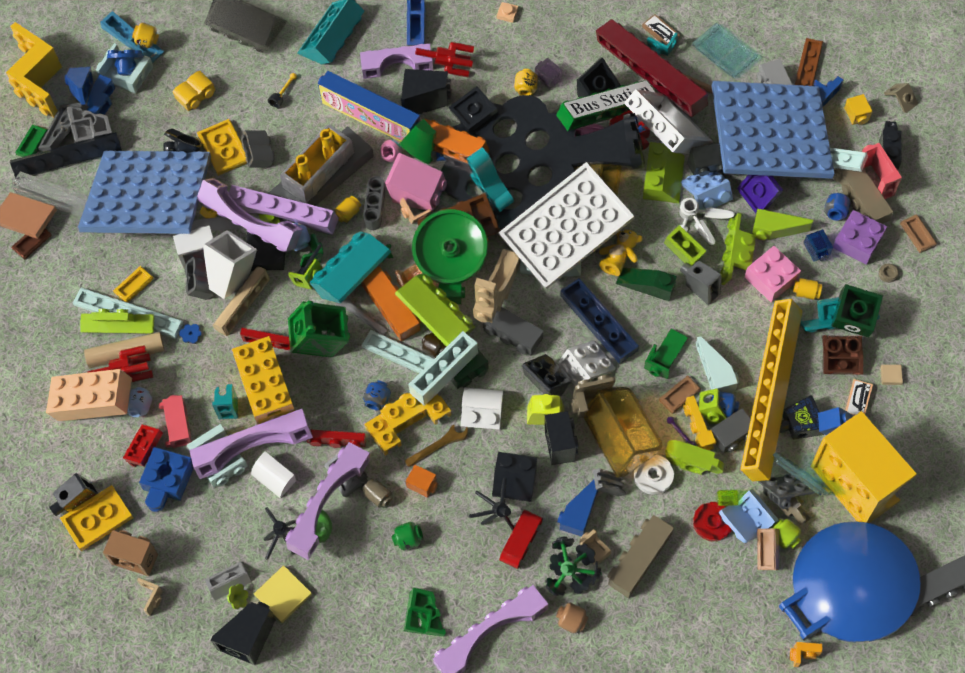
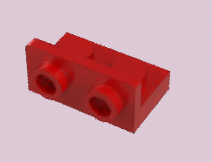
(142, 445)

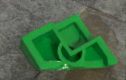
(420, 142)

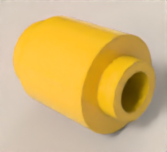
(347, 209)
(807, 288)

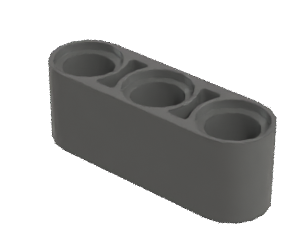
(374, 195)

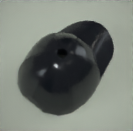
(183, 142)

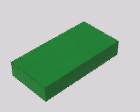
(31, 141)
(670, 348)

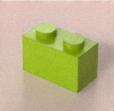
(684, 246)

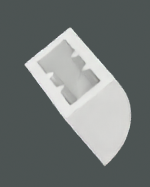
(273, 474)

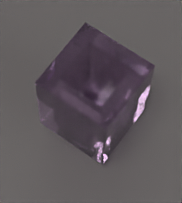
(548, 73)

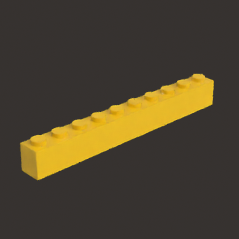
(771, 391)

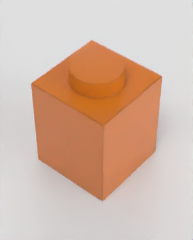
(422, 481)

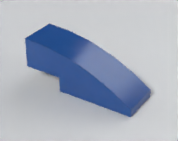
(415, 22)
(99, 96)

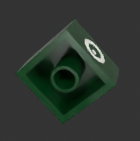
(857, 310)

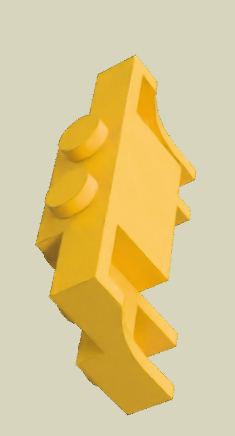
(400, 415)

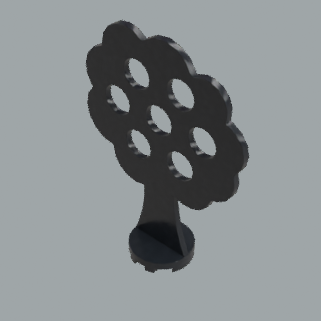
(612, 145)

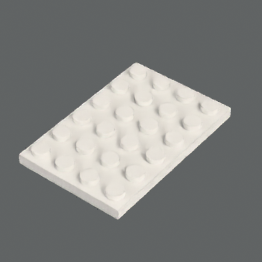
(566, 225)

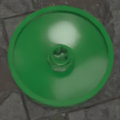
(450, 246)

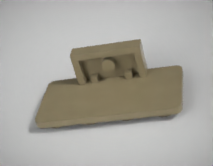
(586, 390)

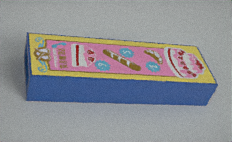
(366, 106)

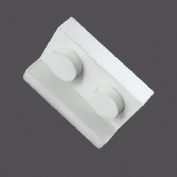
(481, 408)

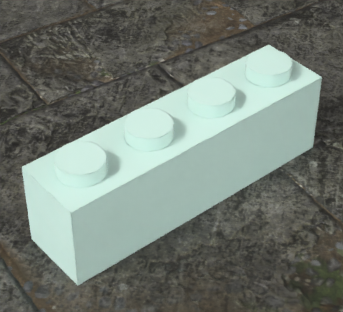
(443, 368)

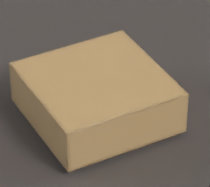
(891, 374)

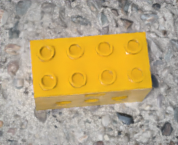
(263, 380)

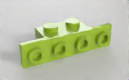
(738, 249)
(116, 322)

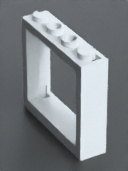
(668, 122)

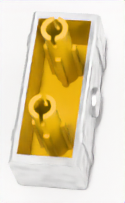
(317, 163)

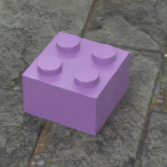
(859, 237)

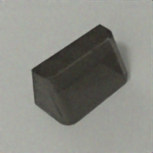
(245, 23)

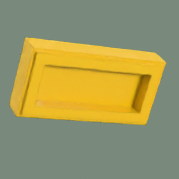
(133, 284)

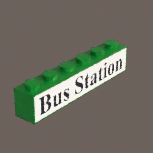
(598, 106)

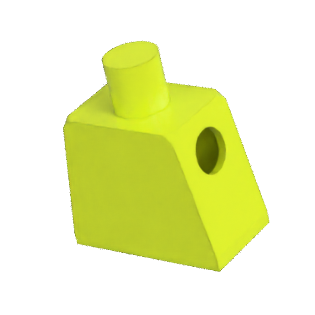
(542, 405)

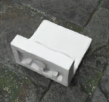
(585, 362)

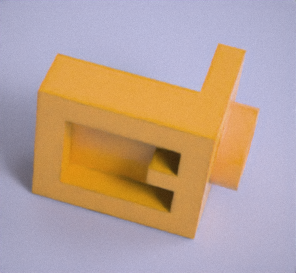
(808, 650)

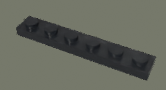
(66, 155)

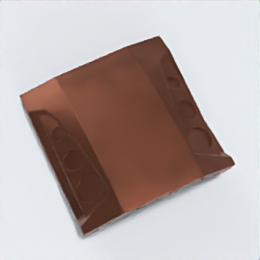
(845, 358)

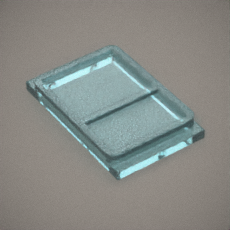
(724, 50)
(801, 474)

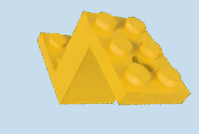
(33, 70)

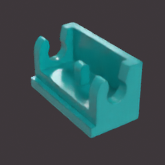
(226, 405)

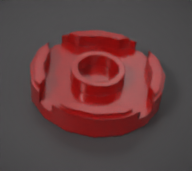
(709, 522)

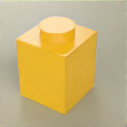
(858, 109)

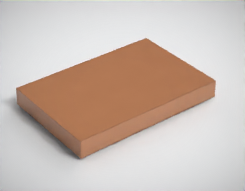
(25, 215)

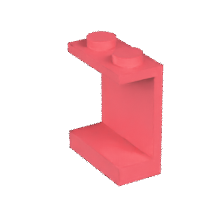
(884, 169)

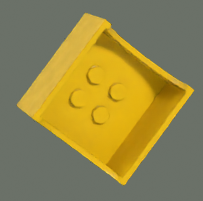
(861, 468)

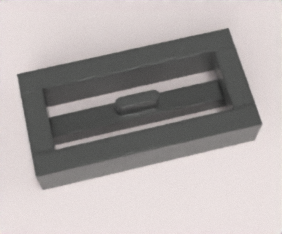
(608, 478)

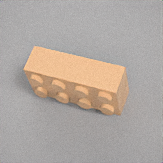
(89, 395)

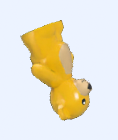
(617, 253)

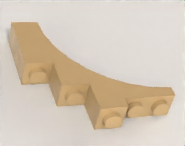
(491, 293)

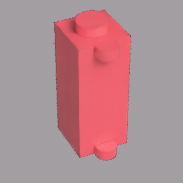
(176, 421)

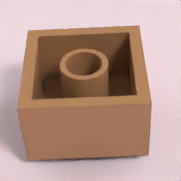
(130, 552)

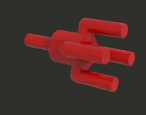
(448, 57)
(128, 364)

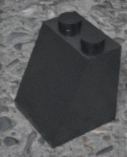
(425, 90)
(245, 633)

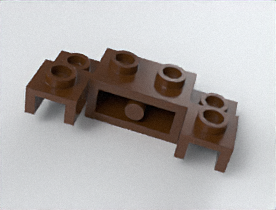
(481, 210)

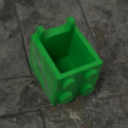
(306, 329)

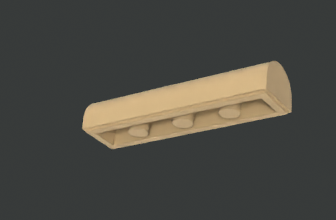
(241, 301)
(102, 354)

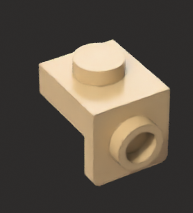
(595, 543)

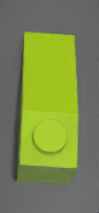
(776, 225)

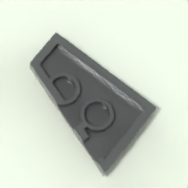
(59, 127)

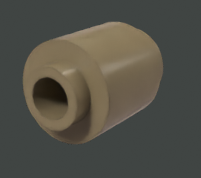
(377, 493)

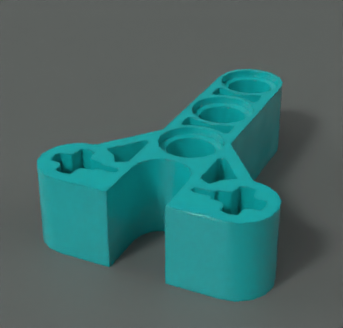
(488, 180)

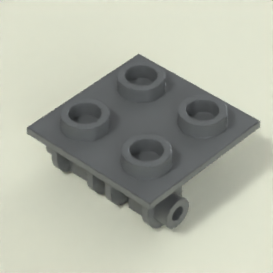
(783, 488)

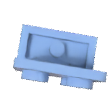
(709, 189)
(748, 516)

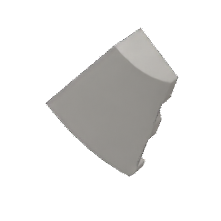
(87, 125)

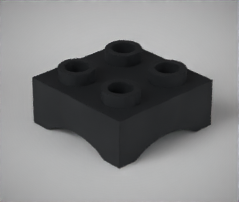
(267, 254)

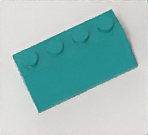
(332, 31)
(349, 267)

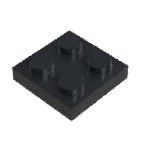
(473, 109)

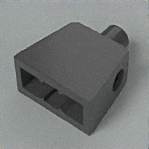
(702, 280)

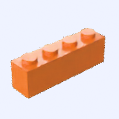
(455, 143)
(395, 312)

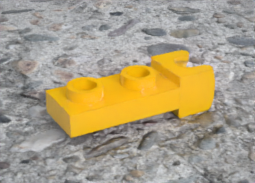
(704, 437)

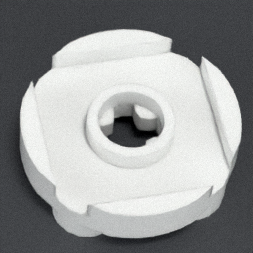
(656, 485)

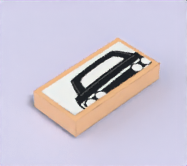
(858, 397)

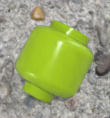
(788, 533)

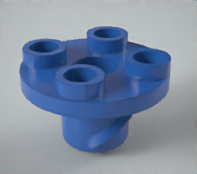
(125, 60)

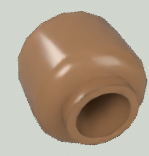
(572, 618)

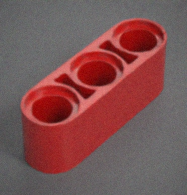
(521, 536)

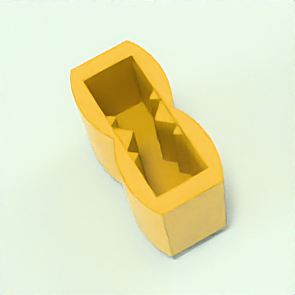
(194, 91)

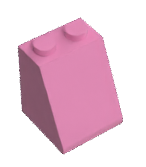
(415, 183)

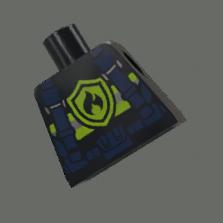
(801, 419)

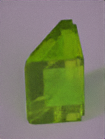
(727, 497)

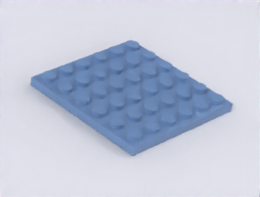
(772, 130)
(145, 192)

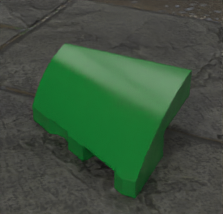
(422, 606)

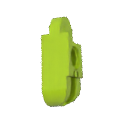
(692, 458)

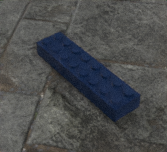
(599, 321)

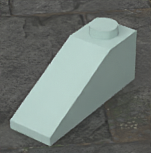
(717, 369)

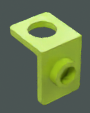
(307, 277)
(711, 410)

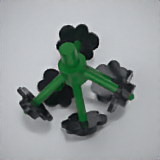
(564, 566)

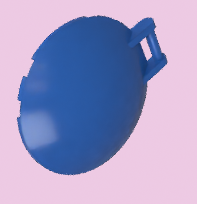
(853, 583)

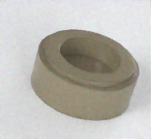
(888, 273)

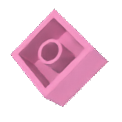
(772, 274)

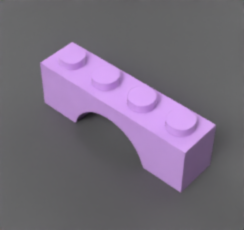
(376, 61)

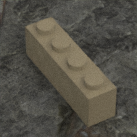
(863, 194)
(640, 556)

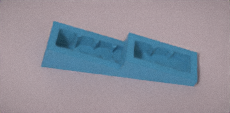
(123, 32)

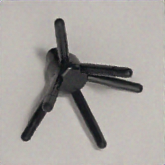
(499, 508)
(280, 530)

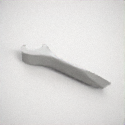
(350, 306)

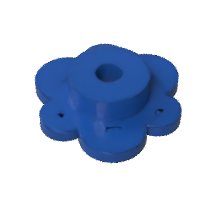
(194, 329)

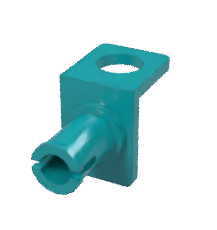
(661, 48)

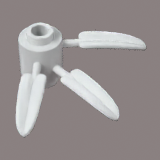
(692, 204)

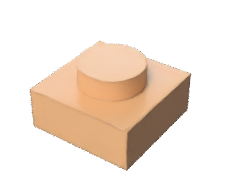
(507, 12)

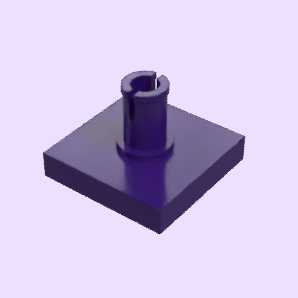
(759, 191)

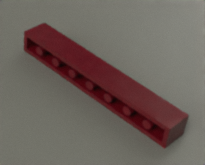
(652, 68)

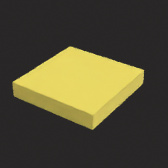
(283, 594)

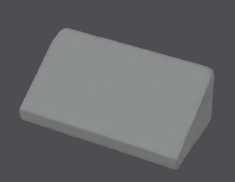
(222, 581)

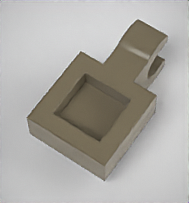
(796, 510)

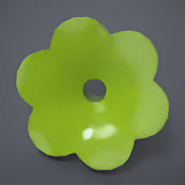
(237, 596)

